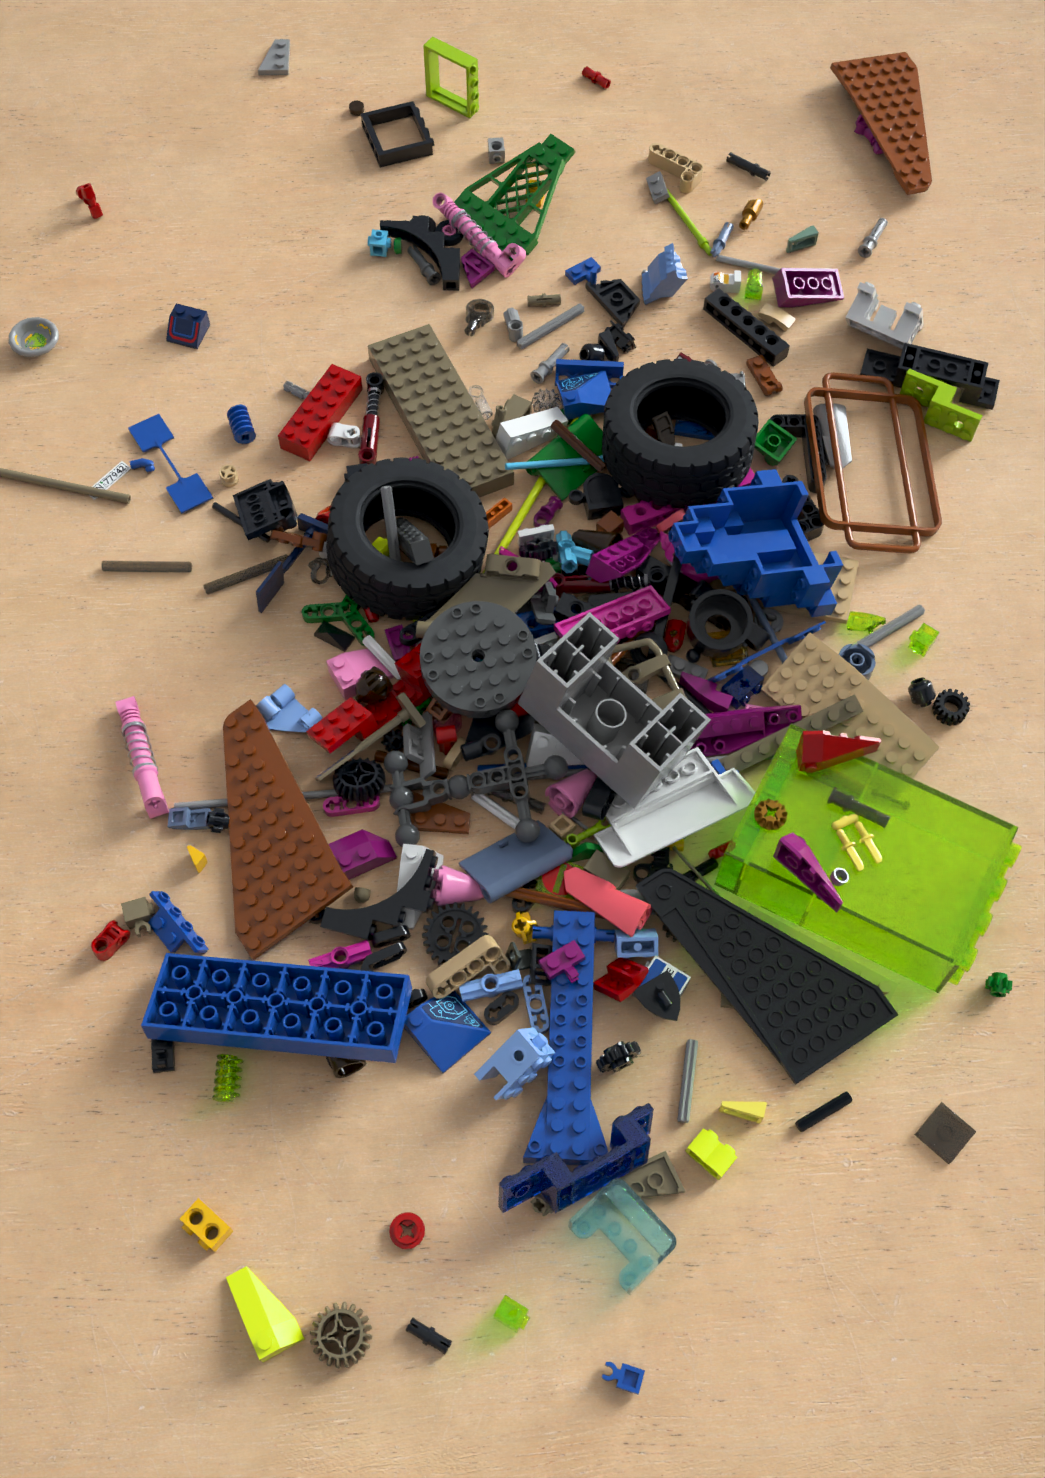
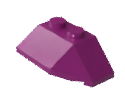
(362, 852)

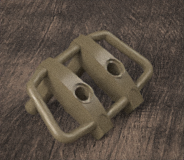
(656, 666)

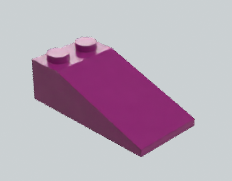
(806, 286)

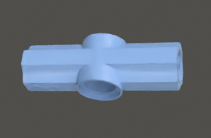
(504, 982)

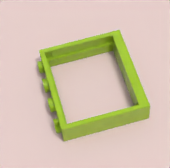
(436, 47)

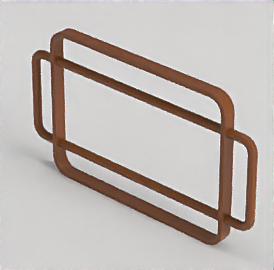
(845, 525)

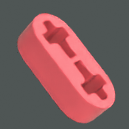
(667, 523)

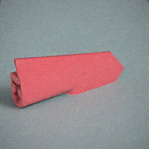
(604, 899)

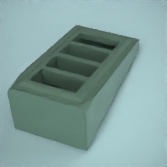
(803, 239)

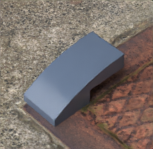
(188, 819)

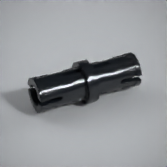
(429, 1336)

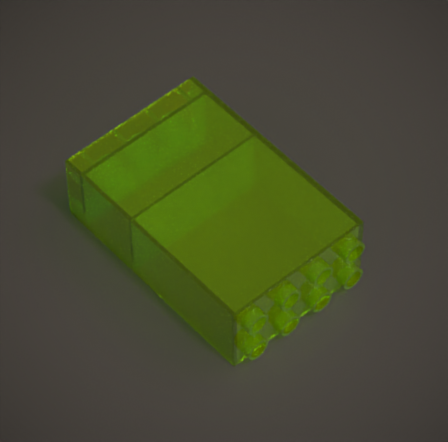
(910, 911)

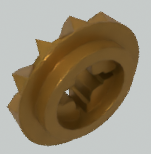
(770, 822)

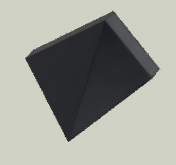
(334, 636)

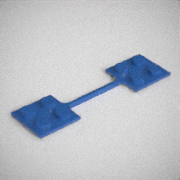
(186, 491)
(790, 640)

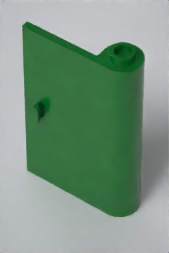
(568, 478)

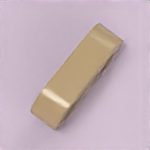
(454, 755)

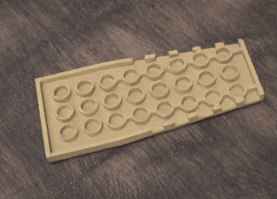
(821, 677)

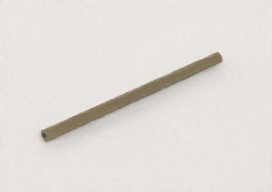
(63, 485)

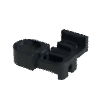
(661, 861)

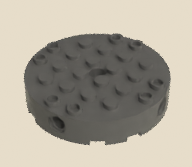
(481, 632)

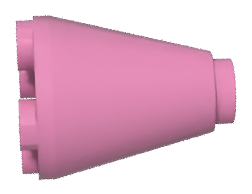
(454, 887)

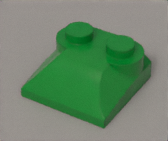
(773, 442)

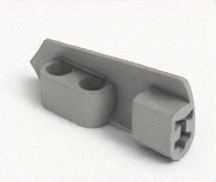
(842, 434)

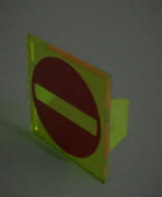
(554, 882)

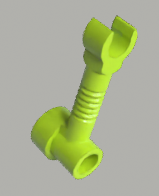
(576, 839)

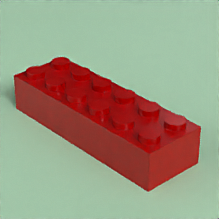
(321, 408)

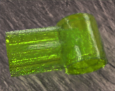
(753, 287)

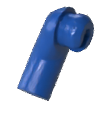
(139, 463)

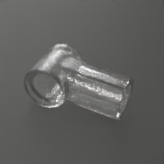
(479, 399)

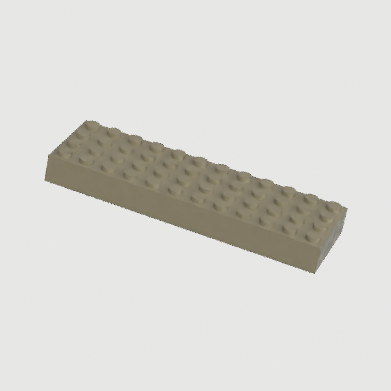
(439, 409)

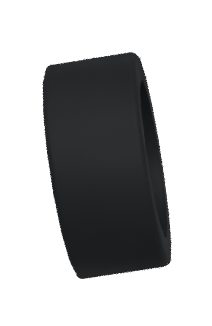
(637, 654)

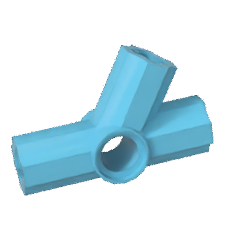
(570, 554)

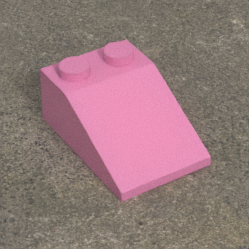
(349, 666)

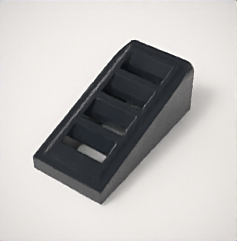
(606, 341)
(542, 950)

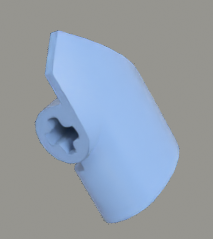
(285, 713)

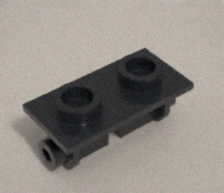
(625, 340)

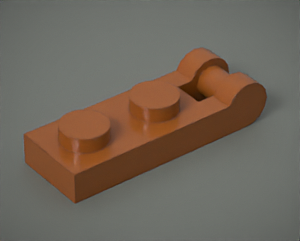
(764, 375)

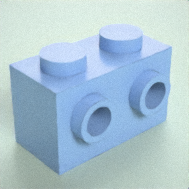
(642, 944)

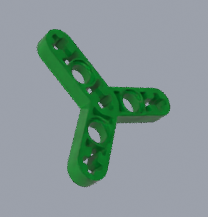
(339, 615)

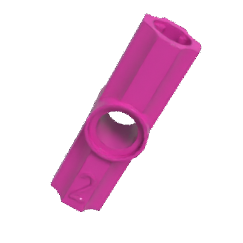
(353, 953)

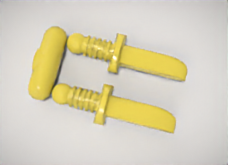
(849, 846)

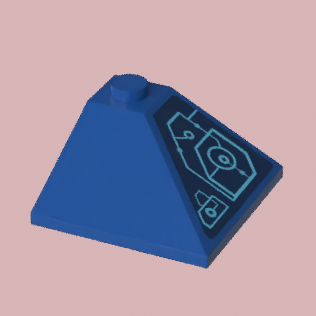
(584, 394)
(445, 1029)

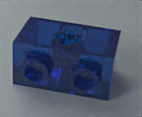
(743, 686)

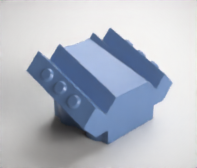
(663, 276)

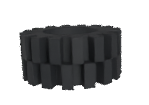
(949, 716)

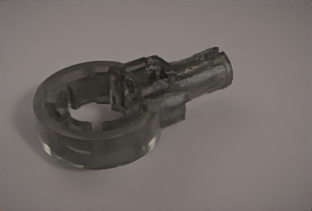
(476, 318)

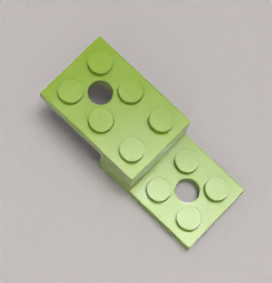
(941, 411)

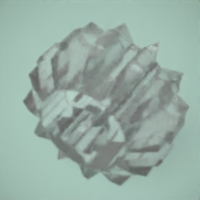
(545, 400)

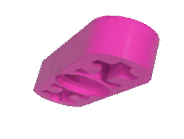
(348, 811)

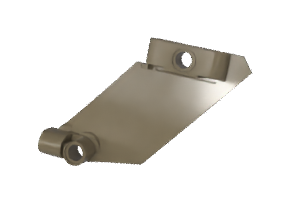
(499, 585)

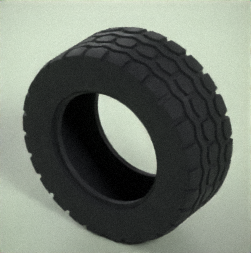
(688, 393)
(417, 492)

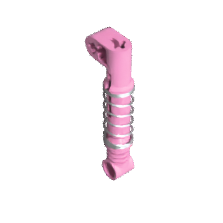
(488, 248)
(144, 769)

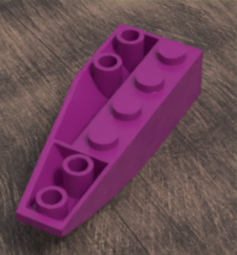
(623, 556)
(742, 727)

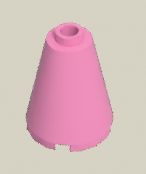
(570, 793)

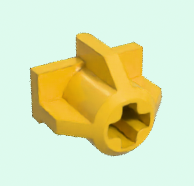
(523, 927)

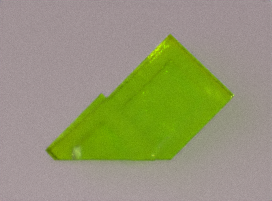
(864, 621)

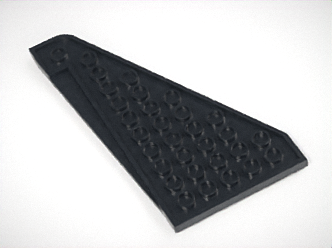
(783, 989)

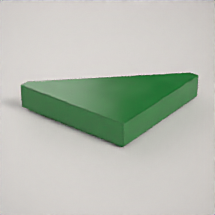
(584, 851)

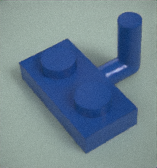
(585, 270)

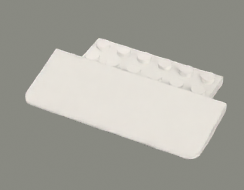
(677, 807)

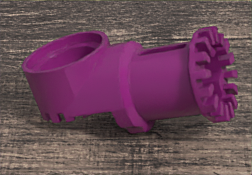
(548, 511)

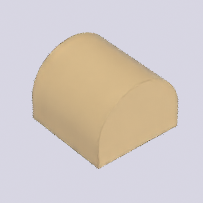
(562, 826)

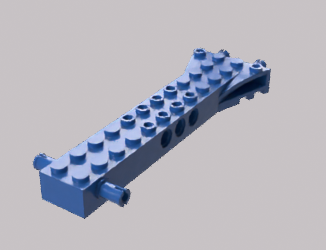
(568, 1116)

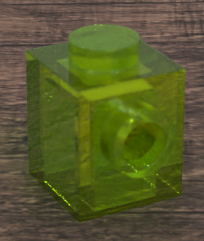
(923, 639)
(512, 1314)

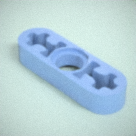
(533, 1019)

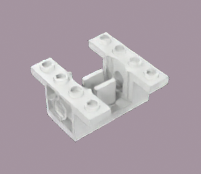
(863, 308)

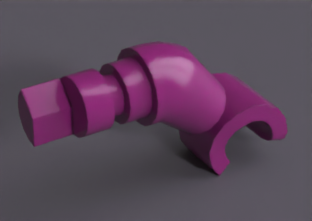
(863, 129)

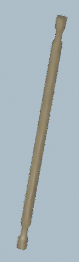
(694, 870)

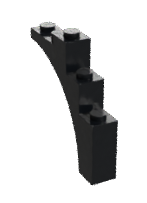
(430, 242)
(390, 911)

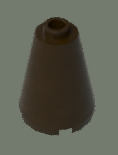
(595, 540)

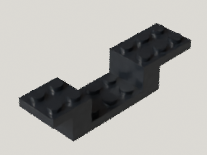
(943, 366)

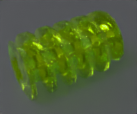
(226, 1078)

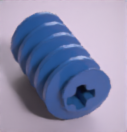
(241, 424)

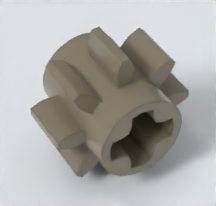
(541, 1205)

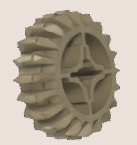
(330, 1337)

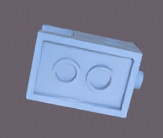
(517, 1061)

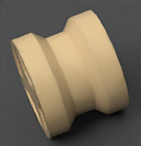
(225, 473)

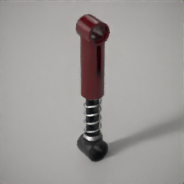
(371, 421)
(585, 584)

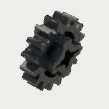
(539, 549)
(618, 1056)

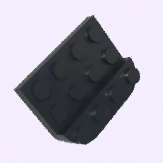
(265, 508)

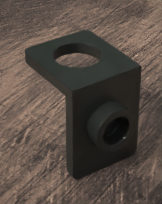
(518, 959)

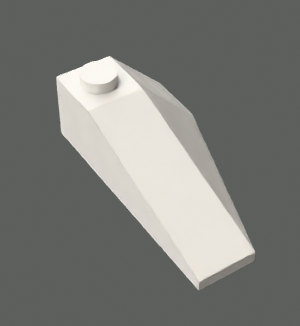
(410, 861)

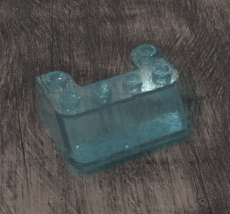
(629, 1227)

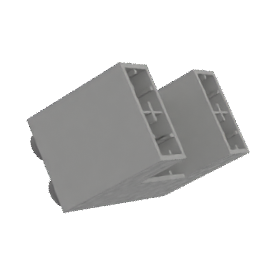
(607, 716)

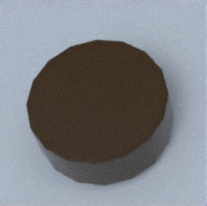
(356, 107)

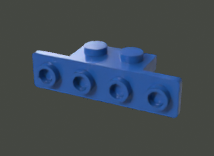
(172, 926)

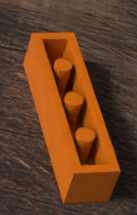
(498, 511)

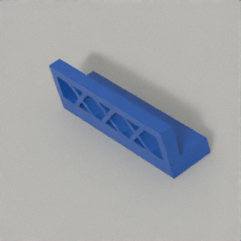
(575, 368)

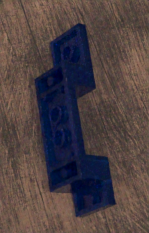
(562, 1187)

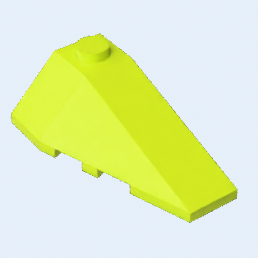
(264, 1316)

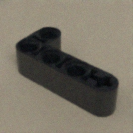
(809, 516)

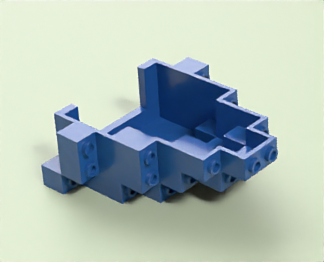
(758, 545)

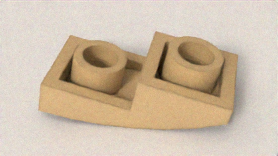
(774, 314)

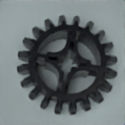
(359, 780)

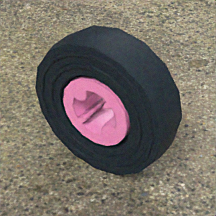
(451, 238)

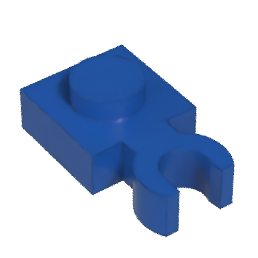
(627, 1378)

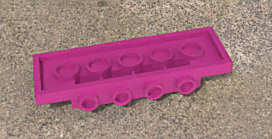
(625, 614)

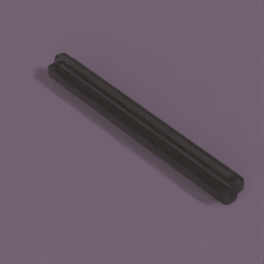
(146, 566)
(243, 575)

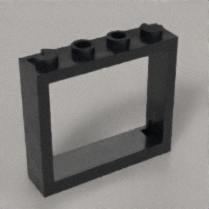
(401, 153)

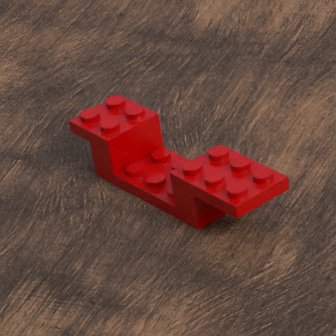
(359, 721)

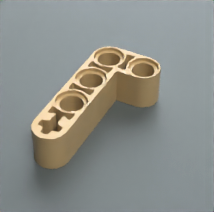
(677, 164)
(466, 965)

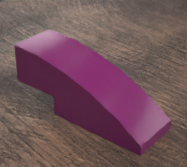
(706, 692)

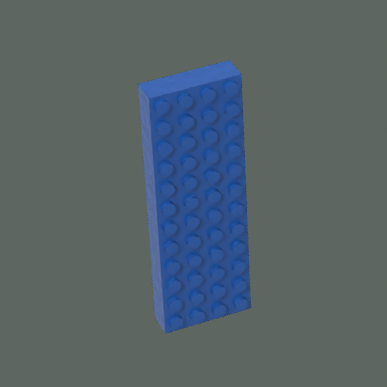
(279, 1007)

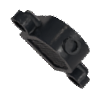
(599, 496)

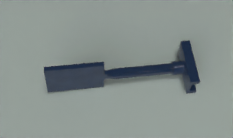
(275, 579)

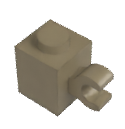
(138, 914)

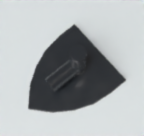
(660, 996)

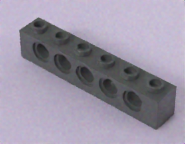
(413, 542)

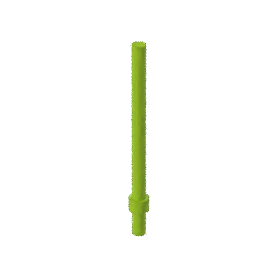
(702, 241)

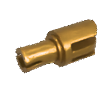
(750, 213)

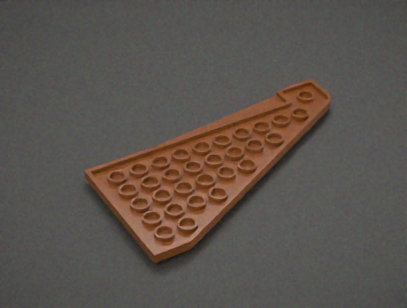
(891, 104)
(276, 847)

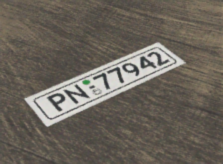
(111, 477)

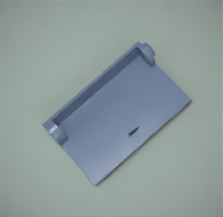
(515, 863)

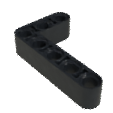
(797, 426)

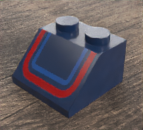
(187, 326)

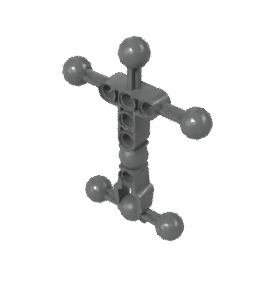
(460, 786)

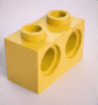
(209, 1222)

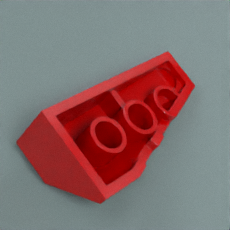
(821, 750)

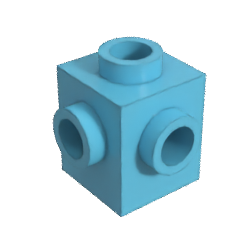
(379, 243)

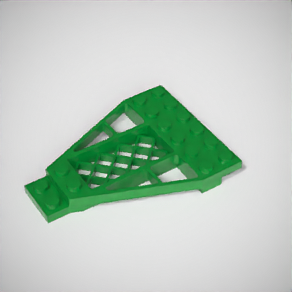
(552, 157)

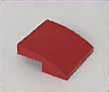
(621, 980)

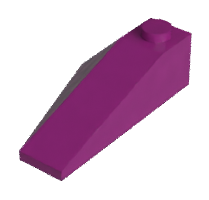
(802, 863)

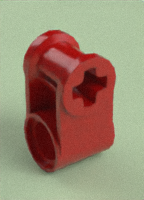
(112, 937)

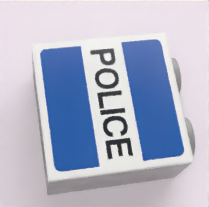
(658, 966)

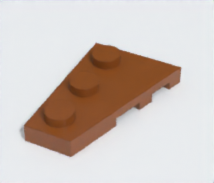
(441, 818)

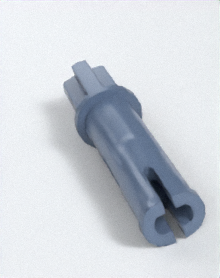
(720, 243)

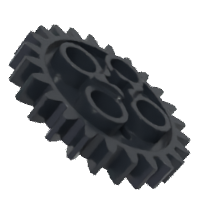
(438, 931)

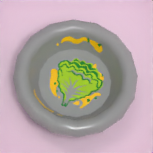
(33, 337)

